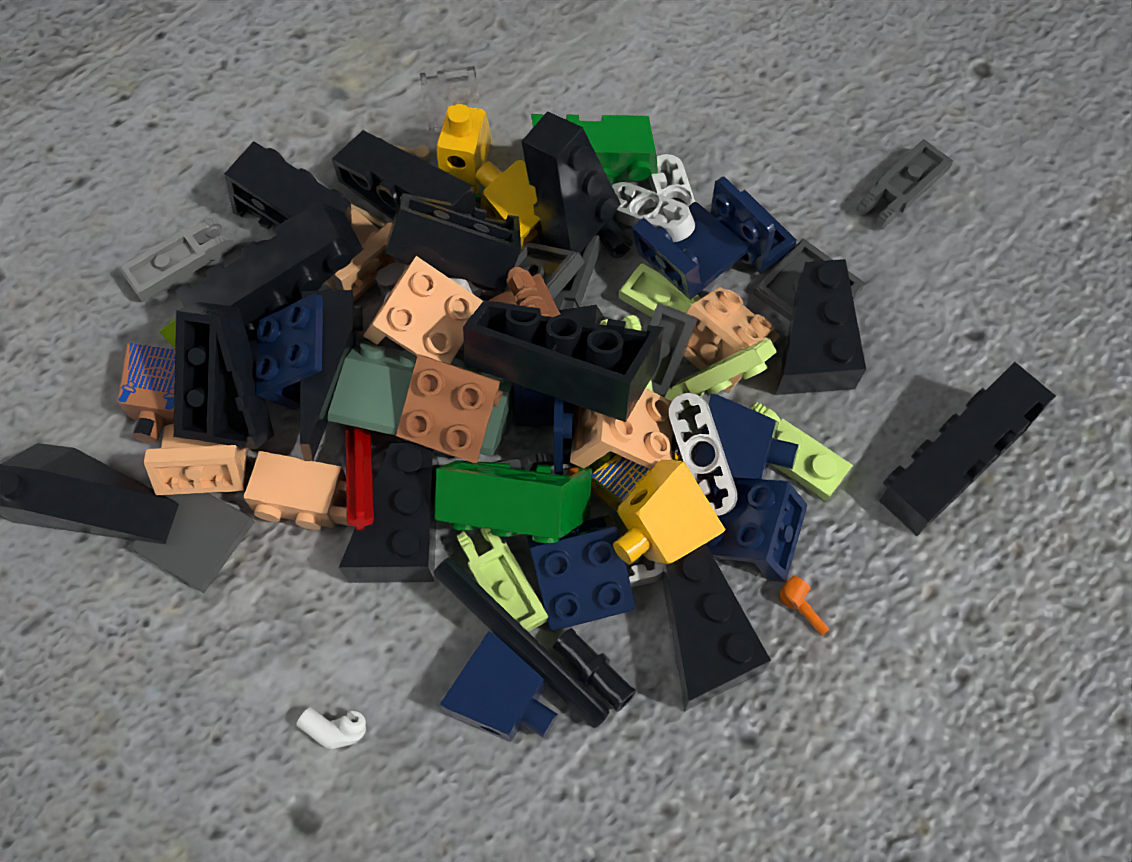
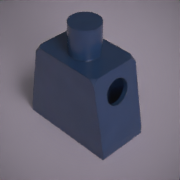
(746, 441)
(499, 693)

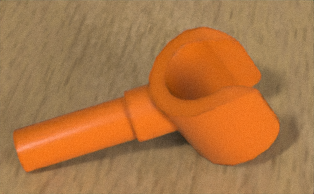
(793, 596)

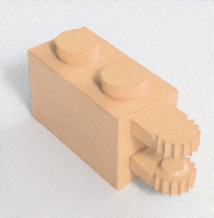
(297, 491)

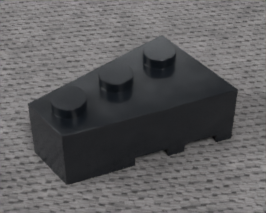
(568, 183)
(274, 189)
(455, 241)
(823, 333)
(217, 379)
(403, 531)
(709, 629)

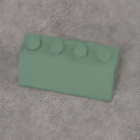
(376, 386)

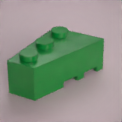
(621, 144)
(512, 499)

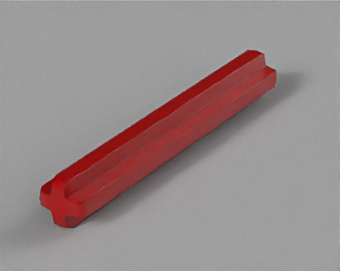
(359, 477)

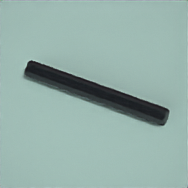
(521, 642)

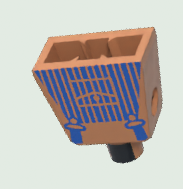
(148, 389)

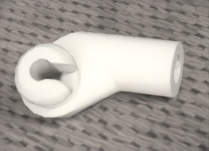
(333, 733)

